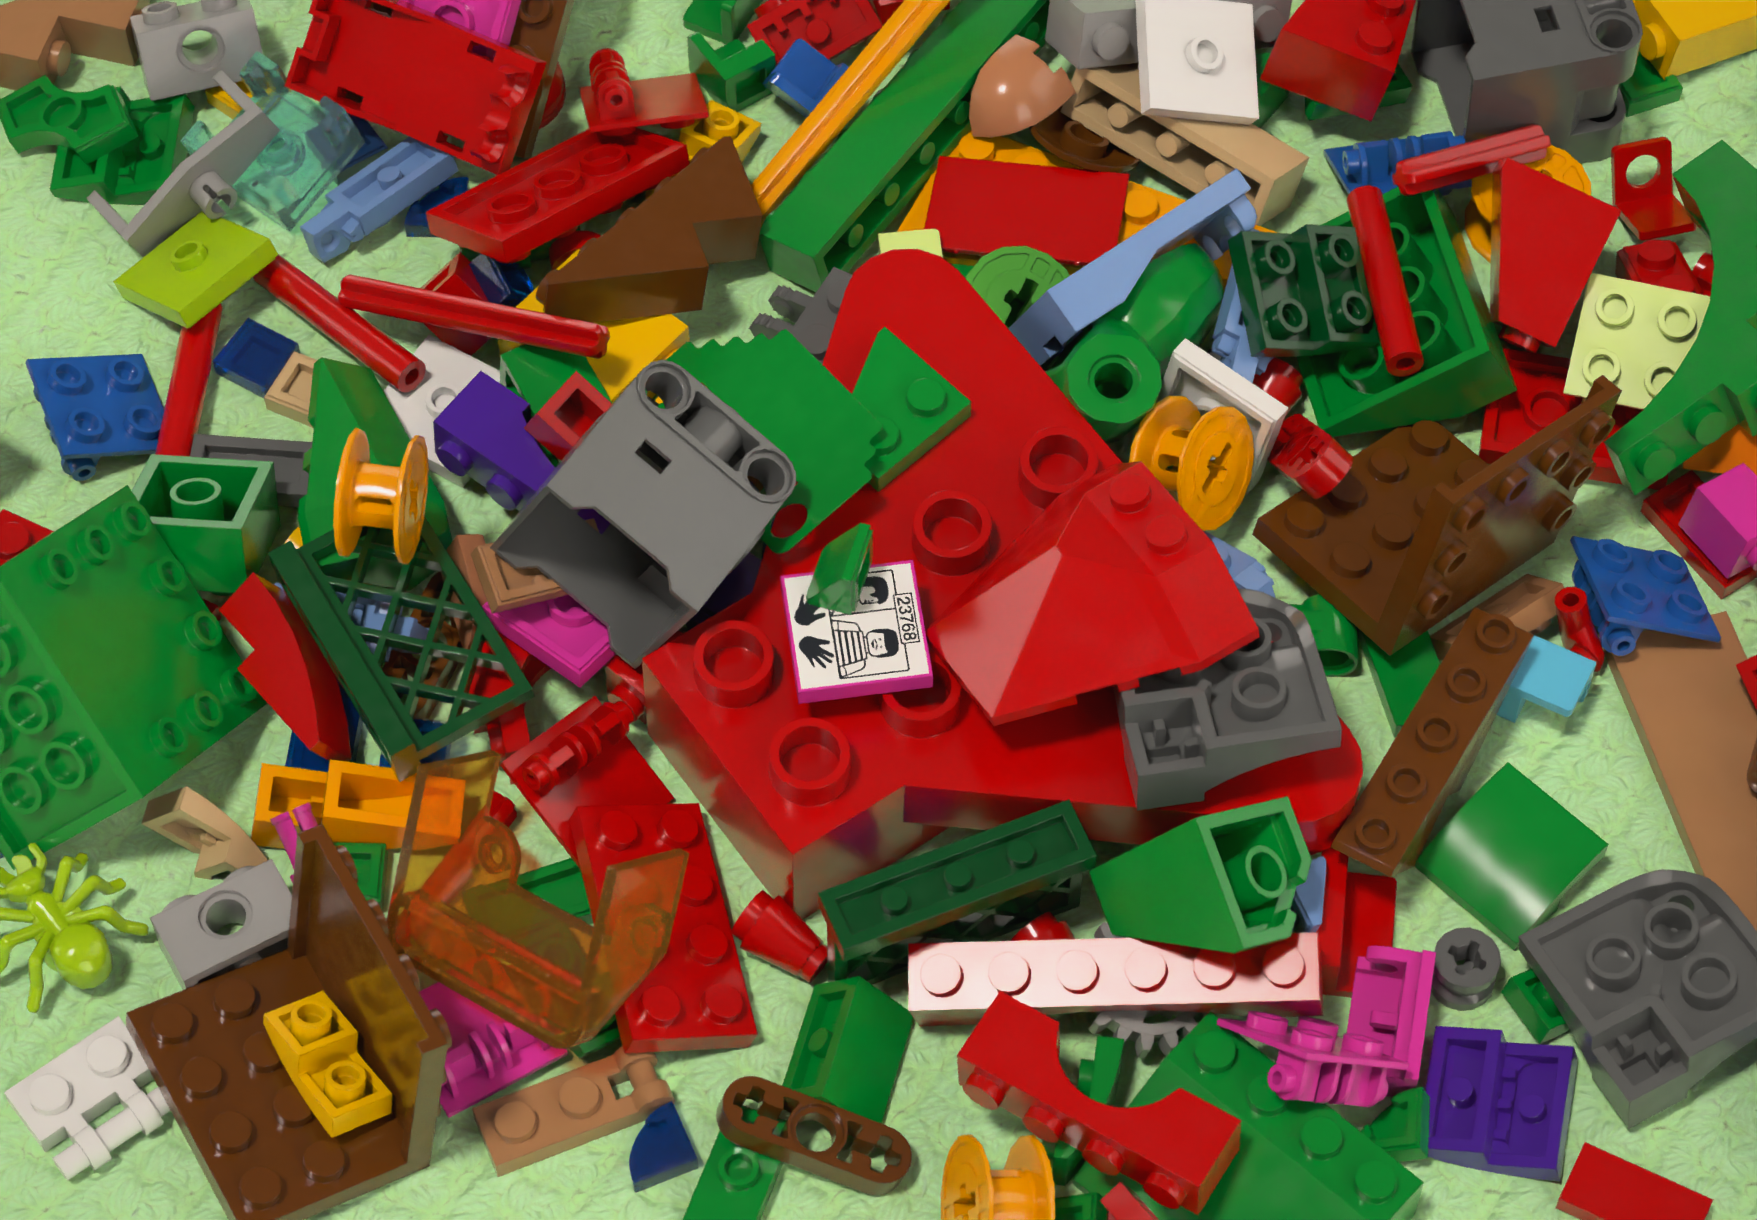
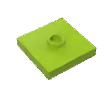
(196, 269)

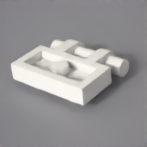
(82, 1086)

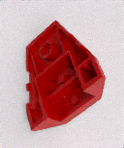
(1092, 599)

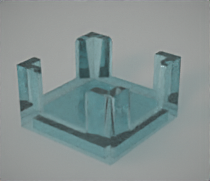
(301, 158)

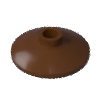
(1081, 146)

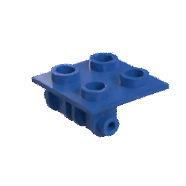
(1376, 161)
(97, 408)
(1638, 591)

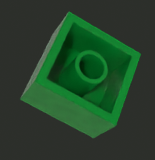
(212, 515)

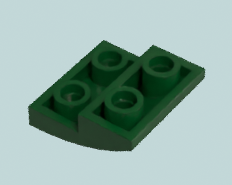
(1303, 291)

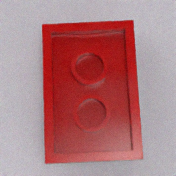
(1536, 405)

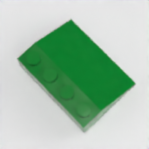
(1453, 324)
(1292, 1154)

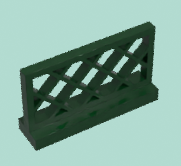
(361, 672)
(957, 893)

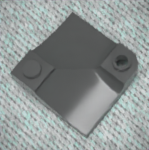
(1231, 716)
(1651, 985)

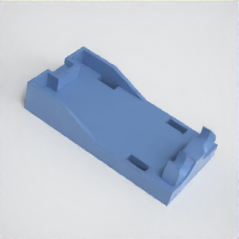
(1106, 282)

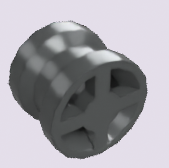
(1463, 985)

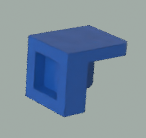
(803, 77)

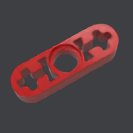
(1309, 456)

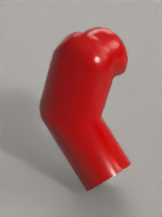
(1577, 626)

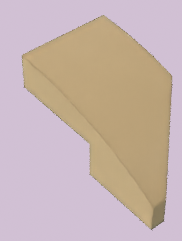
(204, 830)

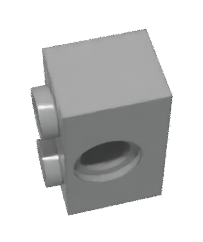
(176, 70)
(247, 897)

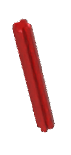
(474, 316)

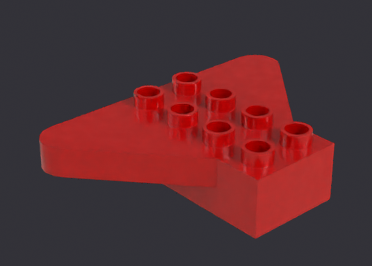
(868, 778)

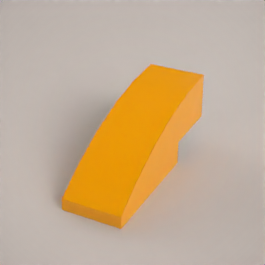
(350, 800)

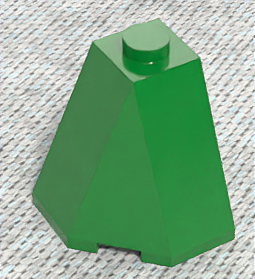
(1210, 881)

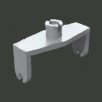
(198, 179)

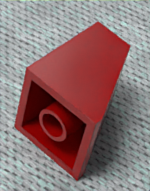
(1541, 252)

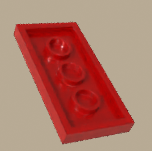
(556, 192)
(698, 988)

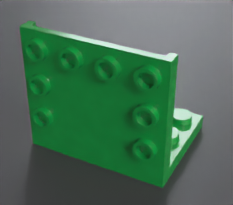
(104, 675)

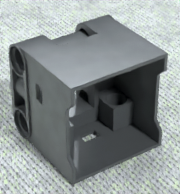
(1531, 65)
(674, 505)

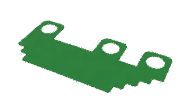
(799, 410)

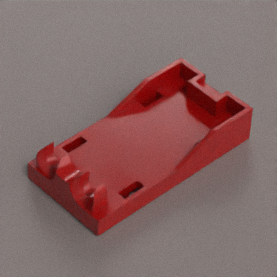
(419, 77)

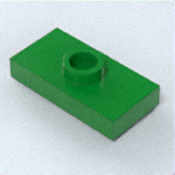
(735, 1180)

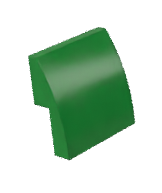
(138, 167)
(1511, 855)

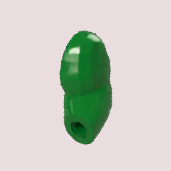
(1121, 358)

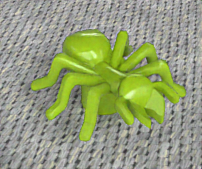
(60, 928)

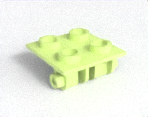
(1632, 337)

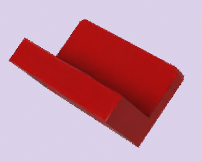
(1355, 916)

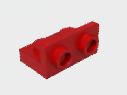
(824, 24)

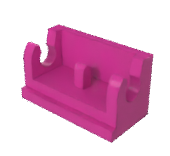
(1392, 1006)

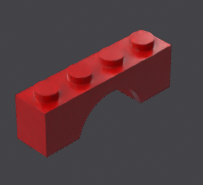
(1168, 1146)

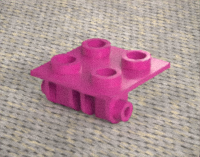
(484, 1051)
(1318, 1063)

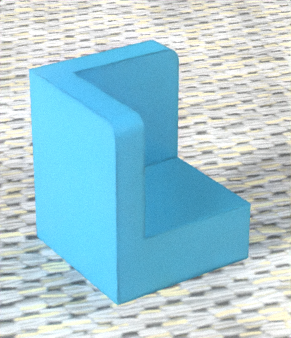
(1548, 678)

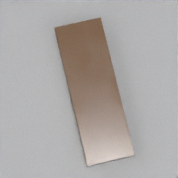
(1699, 744)

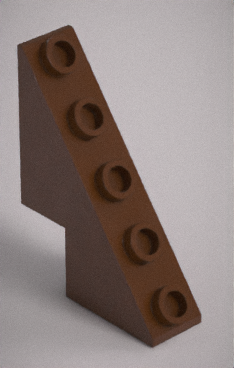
(663, 248)
(1435, 746)

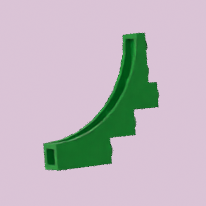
(1719, 374)

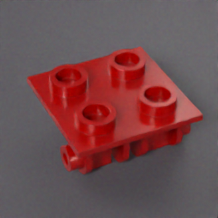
(620, 105)
(584, 764)

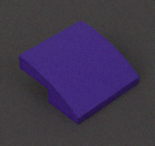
(1499, 1102)

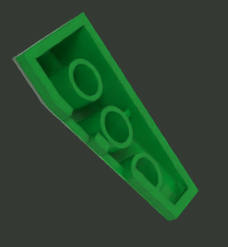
(340, 401)

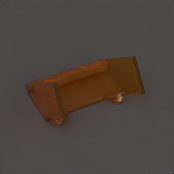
(503, 946)

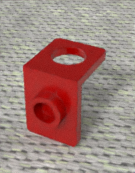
(1648, 208)

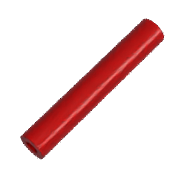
(1385, 281)
(342, 324)
(188, 385)

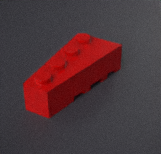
(1340, 52)

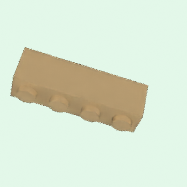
(1186, 149)

